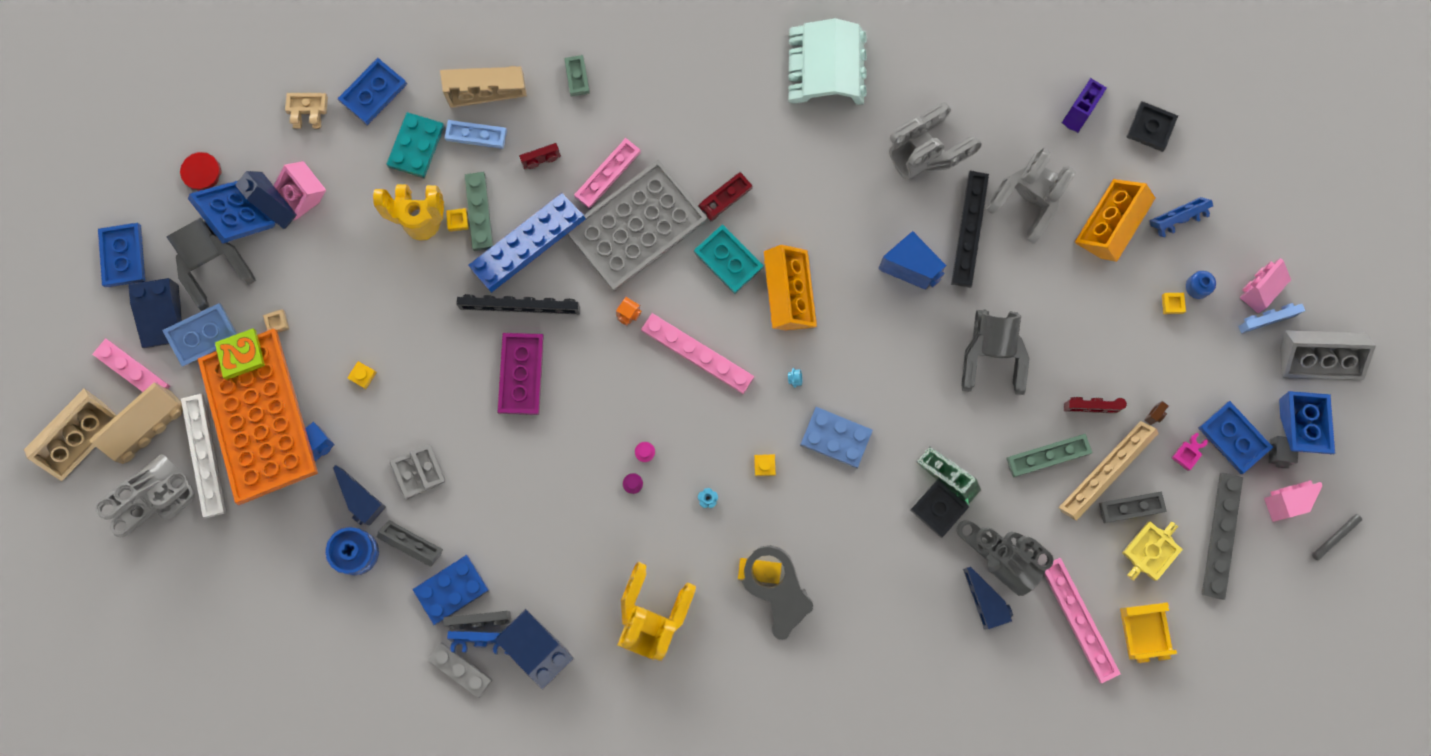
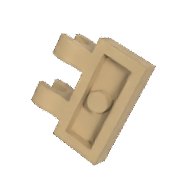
(306, 103)

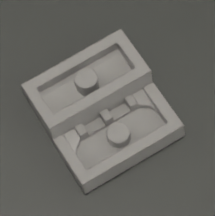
(417, 471)

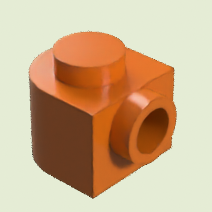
(628, 311)

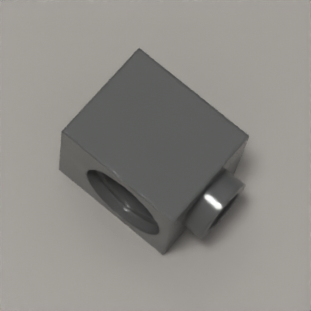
(1281, 453)

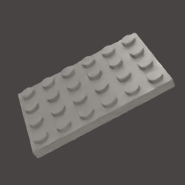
(636, 225)

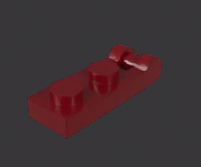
(725, 196)
(1095, 405)

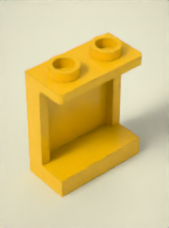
(1147, 632)

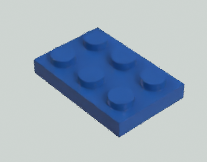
(372, 91)
(121, 255)
(1235, 437)
(450, 589)

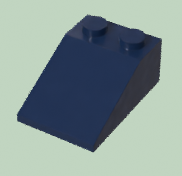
(155, 308)
(534, 649)

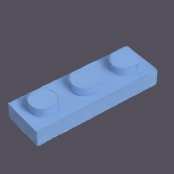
(475, 134)
(1270, 317)

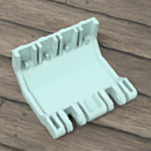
(828, 61)

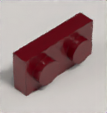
(545, 154)

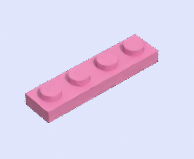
(607, 173)
(127, 366)

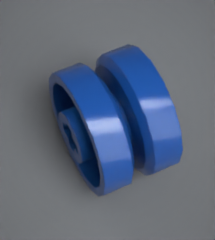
(360, 559)

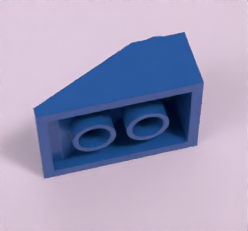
(1308, 422)

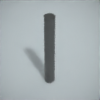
(1340, 534)

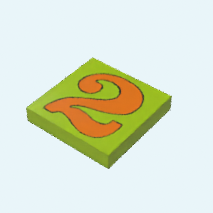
(239, 354)

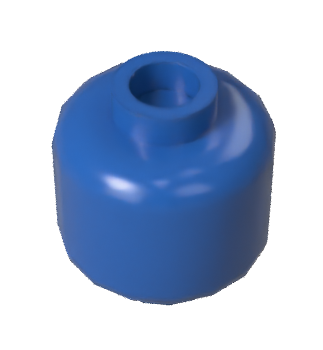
(1200, 284)

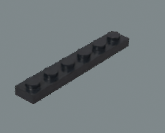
(970, 229)
(510, 304)

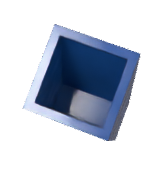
(913, 263)

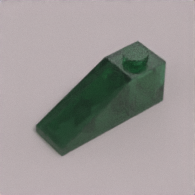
(950, 474)

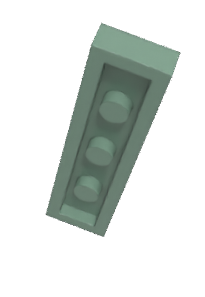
(478, 211)
(1049, 455)

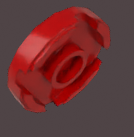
(200, 171)

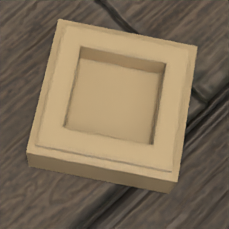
(276, 320)

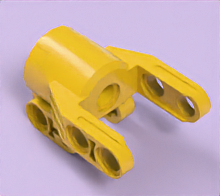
(399, 211)
(647, 631)

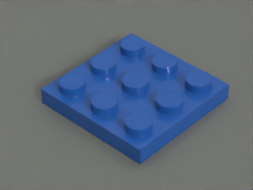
(229, 212)

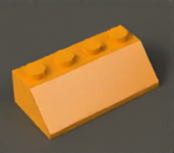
(1116, 219)
(789, 288)

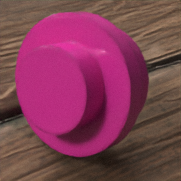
(644, 451)

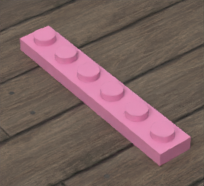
(697, 353)
(1081, 622)

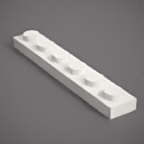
(203, 456)

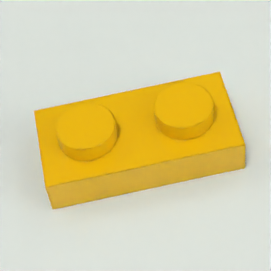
(763, 571)

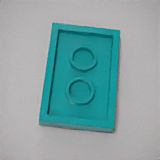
(415, 145)
(728, 259)

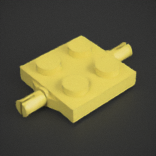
(1152, 551)

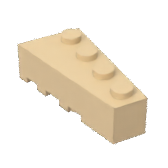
(482, 85)

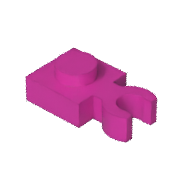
(1188, 454)

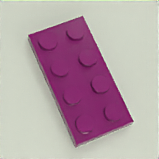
(520, 374)

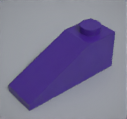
(1084, 105)

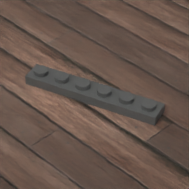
(1222, 536)

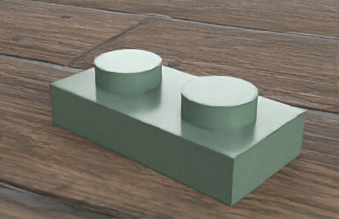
(577, 75)

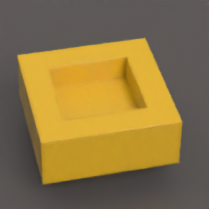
(457, 219)
(1173, 303)
(361, 375)
(764, 465)

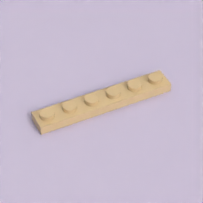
(1108, 470)

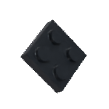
(1152, 126)
(939, 508)

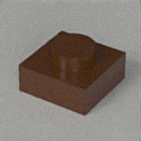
(1157, 414)

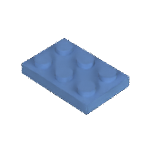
(198, 334)
(836, 437)

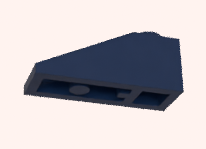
(265, 197)
(358, 499)
(988, 602)

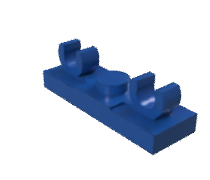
(1181, 215)
(479, 639)

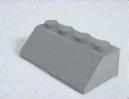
(1326, 354)

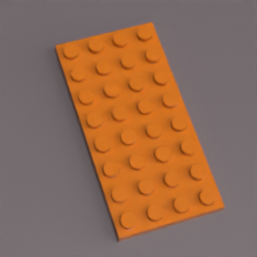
(259, 423)

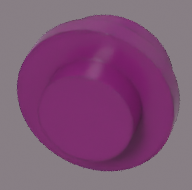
(632, 483)

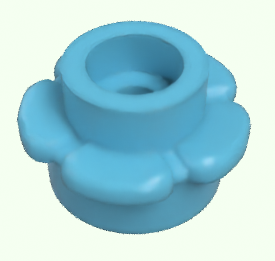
(795, 377)
(707, 503)

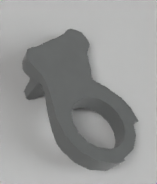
(787, 599)

